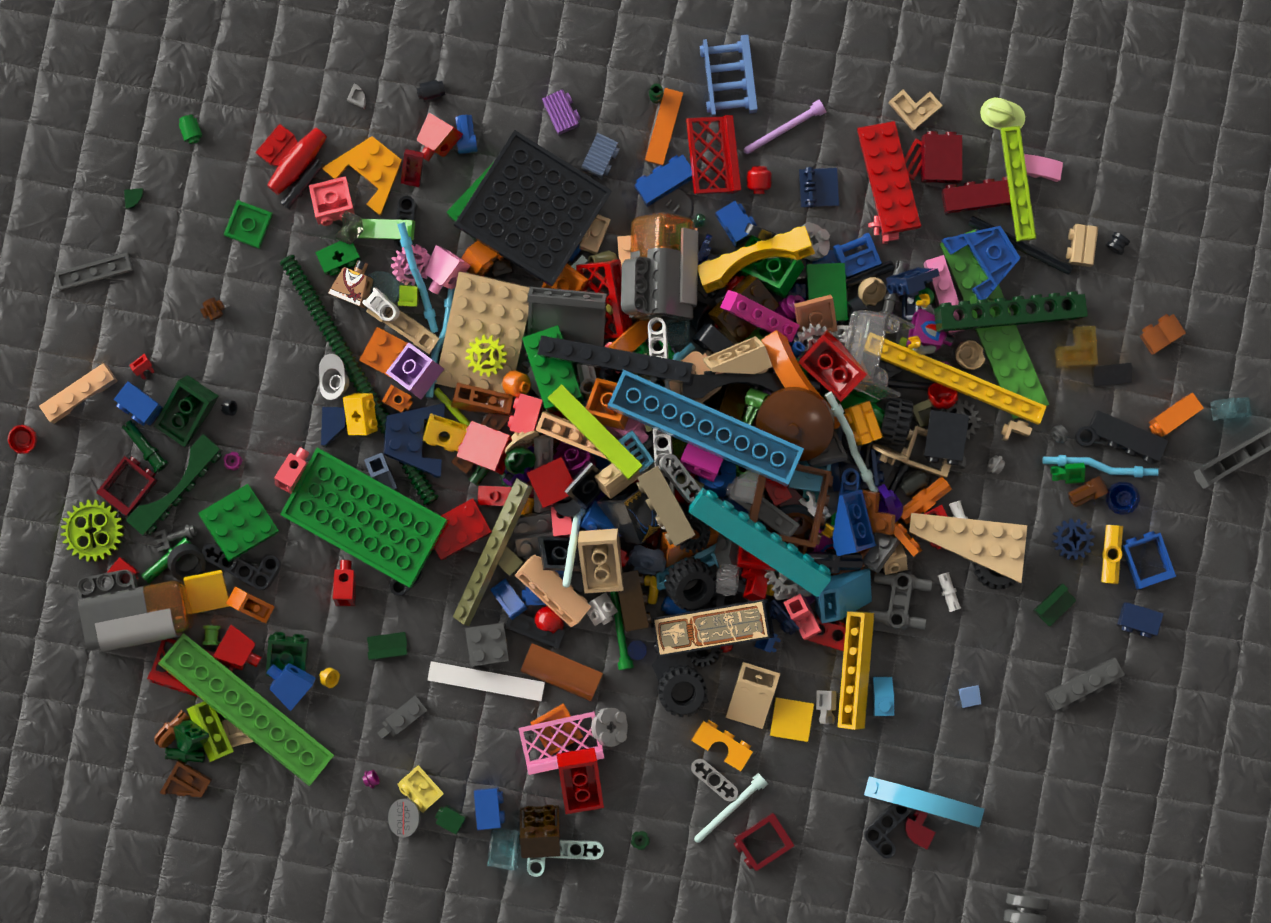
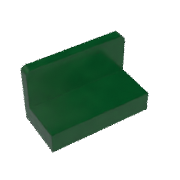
(1055, 605)
(387, 645)

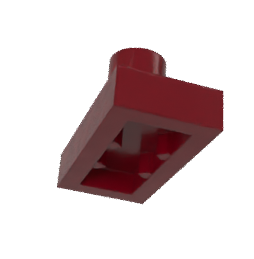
(412, 168)

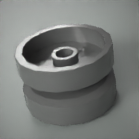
(1026, 908)

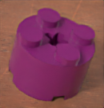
(574, 457)

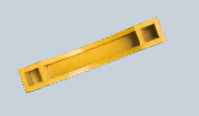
(718, 272)

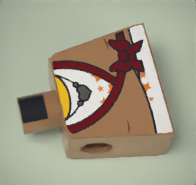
(353, 285)

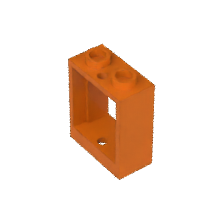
(1175, 415)

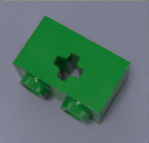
(328, 255)

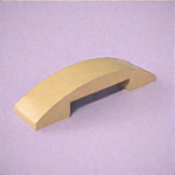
(410, 329)

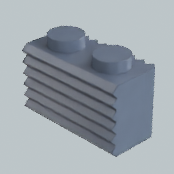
(600, 156)

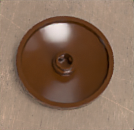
(798, 418)

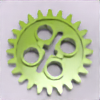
(75, 533)

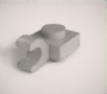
(826, 703)

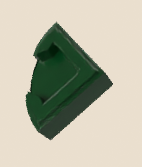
(133, 197)

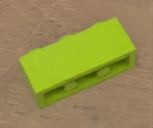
(207, 719)

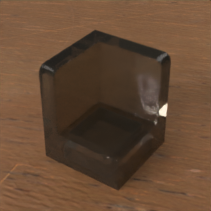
(351, 228)

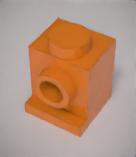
(392, 393)

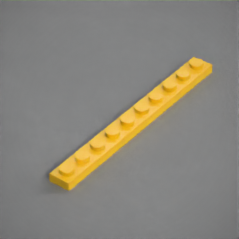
(962, 382)

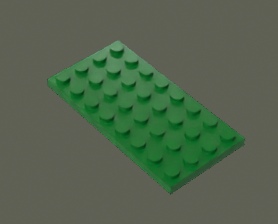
(364, 517)

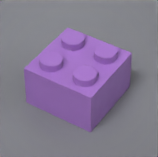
(414, 370)

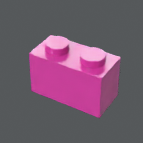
(701, 462)

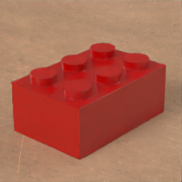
(463, 529)
(580, 780)

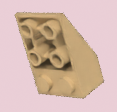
(752, 695)

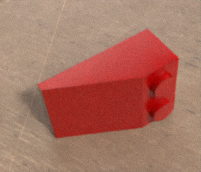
(833, 366)

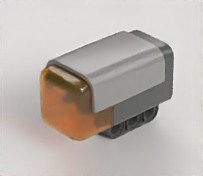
(661, 269)
(131, 614)

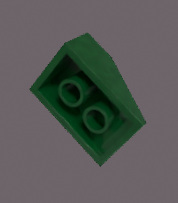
(185, 410)

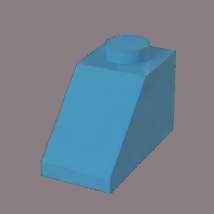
(883, 696)

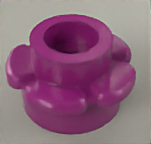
(237, 461)
(371, 779)

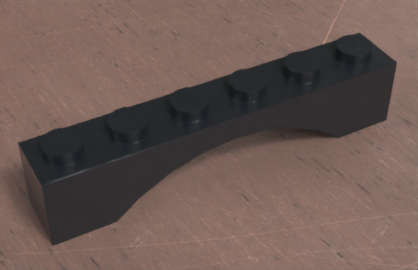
(710, 380)

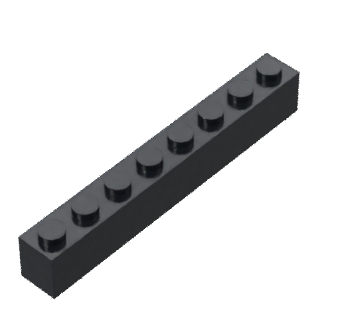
(616, 360)

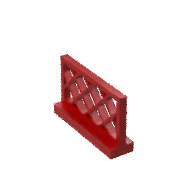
(729, 155)
(613, 281)
(164, 678)

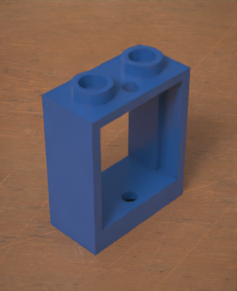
(1169, 571)

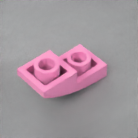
(1043, 167)

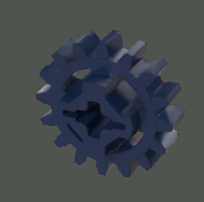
(1074, 548)

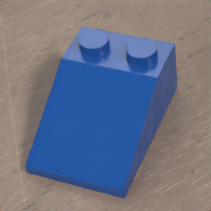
(852, 525)

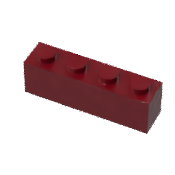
(975, 196)

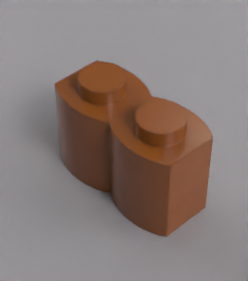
(1162, 334)

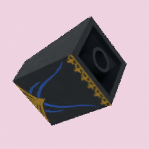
(630, 514)

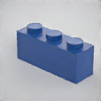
(664, 180)

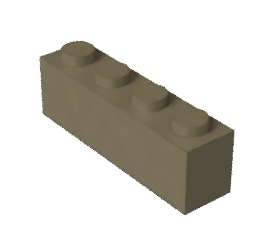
(666, 506)

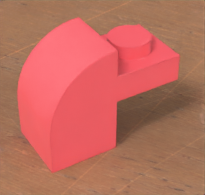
(803, 616)

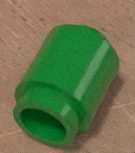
(190, 129)

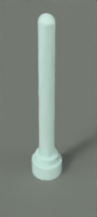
(572, 547)
(758, 783)

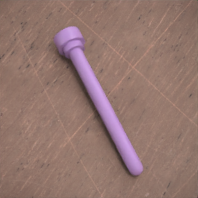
(816, 109)

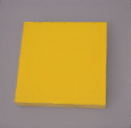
(206, 591)
(791, 719)

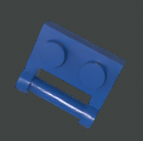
(859, 261)

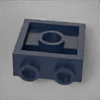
(911, 281)

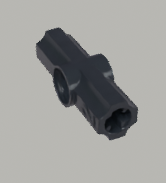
(836, 563)

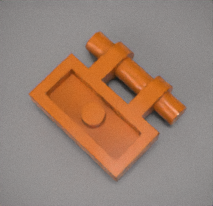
(910, 543)

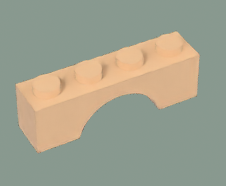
(70, 397)

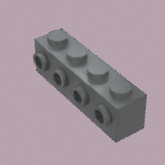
(1083, 684)

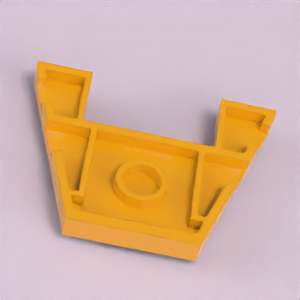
(372, 162)

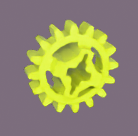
(479, 349)

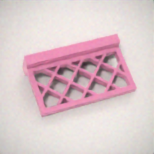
(550, 762)

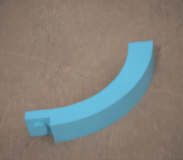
(924, 801)

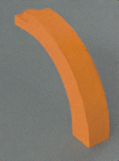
(786, 364)

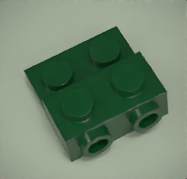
(287, 650)

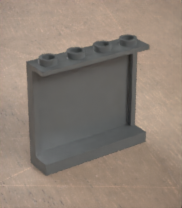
(576, 313)

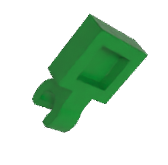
(1071, 474)

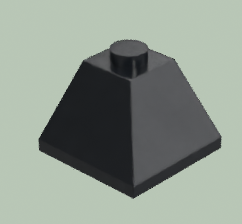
(584, 486)
(554, 553)

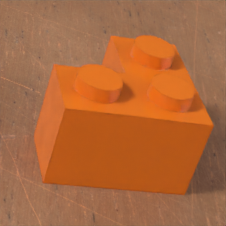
(480, 258)

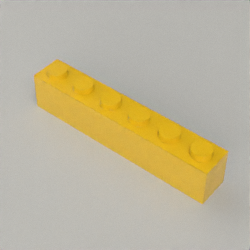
(855, 670)

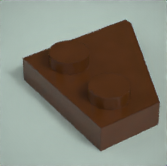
(186, 781)

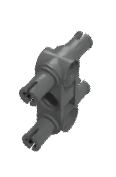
(901, 600)

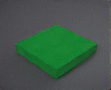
(248, 224)

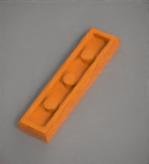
(664, 127)
(633, 336)

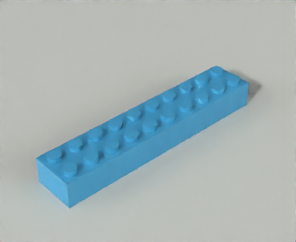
(705, 428)

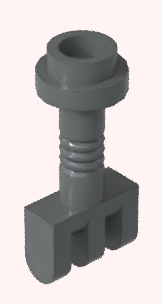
(189, 531)

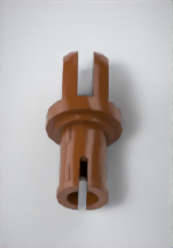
(166, 734)

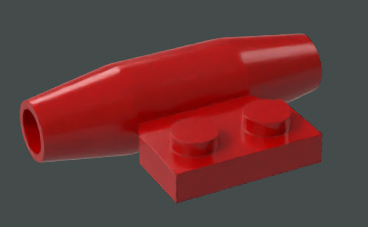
(289, 155)

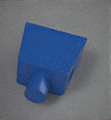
(290, 684)

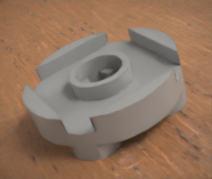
(821, 241)
(619, 727)

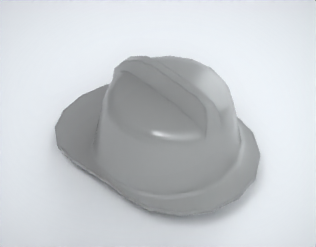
(332, 377)

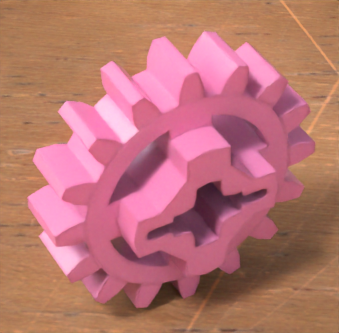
(402, 267)

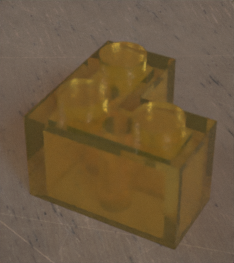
(1082, 353)

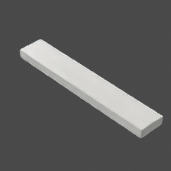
(486, 681)

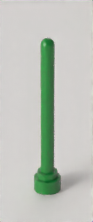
(625, 661)

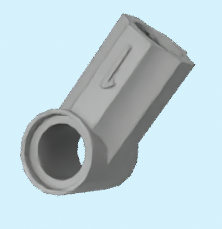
(587, 379)

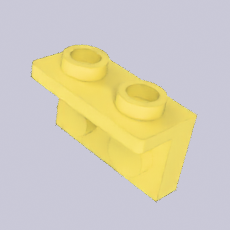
(420, 789)

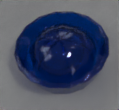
(1128, 497)

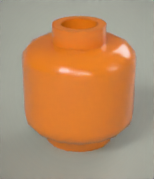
(516, 383)

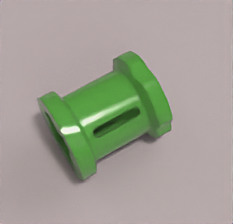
(211, 635)

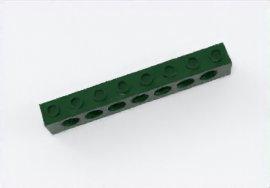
(1075, 310)

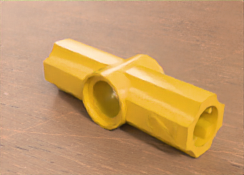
(1113, 541)

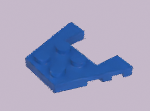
(993, 253)

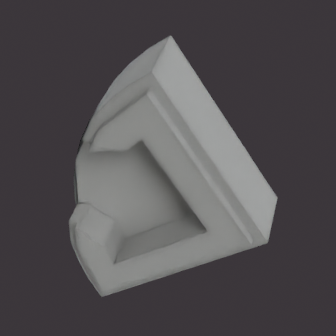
(357, 96)

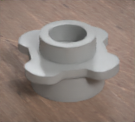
(996, 464)

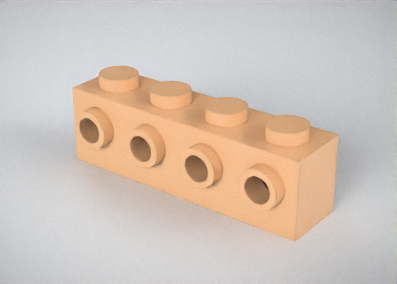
(550, 589)

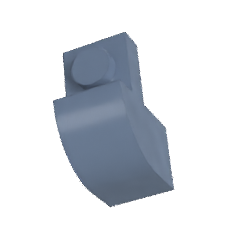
(380, 470)

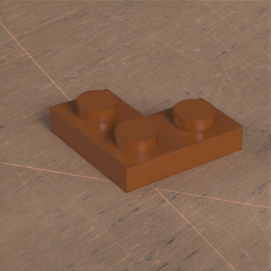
(879, 521)

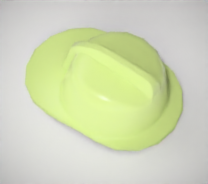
(1002, 113)

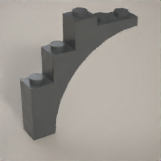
(1234, 459)

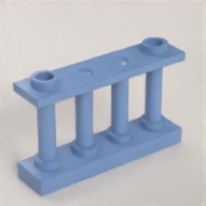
(745, 65)

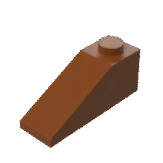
(480, 400)

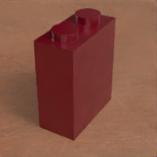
(941, 157)

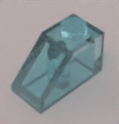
(1230, 408)

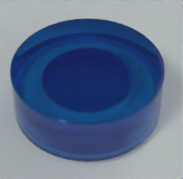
(637, 650)

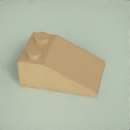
(743, 358)
(600, 560)

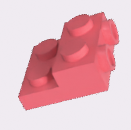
(331, 200)

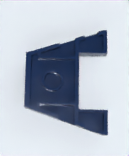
(405, 438)

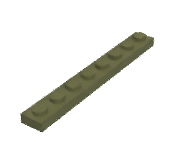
(492, 552)

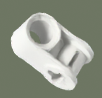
(379, 303)

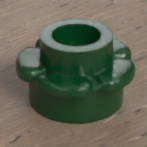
(640, 835)

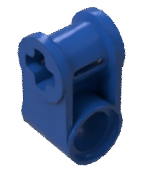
(846, 486)

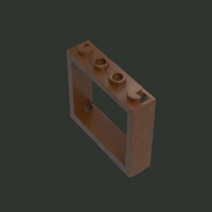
(819, 517)

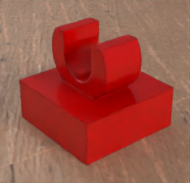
(140, 365)

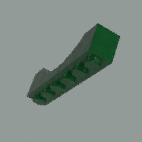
(147, 516)

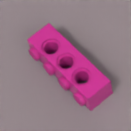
(758, 315)

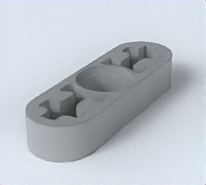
(672, 477)
(722, 793)

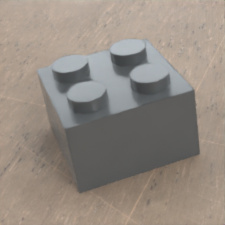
(487, 644)

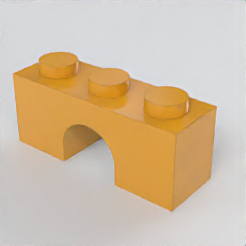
(737, 752)

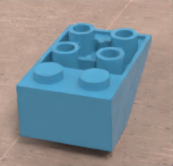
(844, 594)

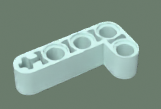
(566, 853)

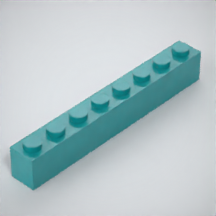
(760, 542)

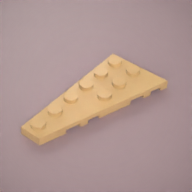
(982, 542)

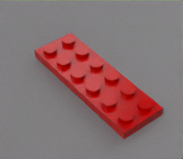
(888, 178)

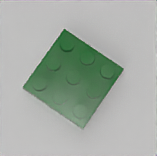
(238, 522)

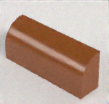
(561, 672)

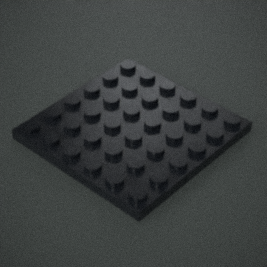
(532, 208)

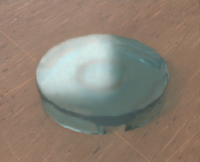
(386, 284)

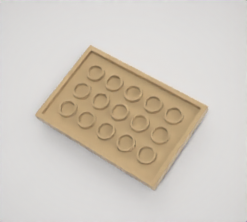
(481, 308)

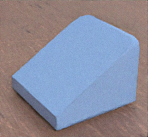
(970, 696)

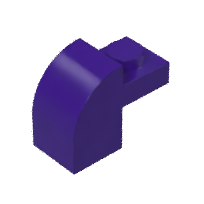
(889, 502)

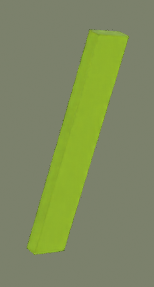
(1018, 183)
(595, 432)

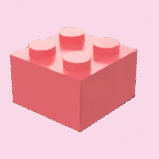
(526, 414)

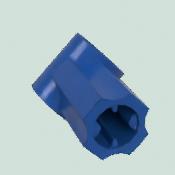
(467, 142)

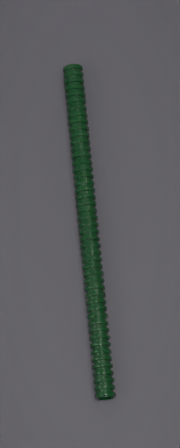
(351, 366)

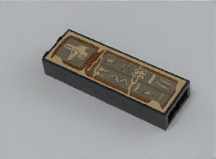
(712, 628)

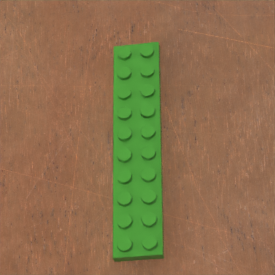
(1003, 343)
(246, 709)

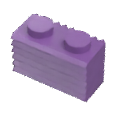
(560, 111)

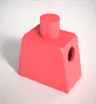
(287, 476)
(561, 526)

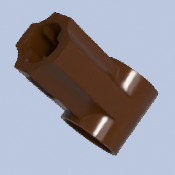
(1091, 490)

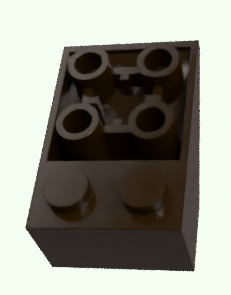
(540, 831)

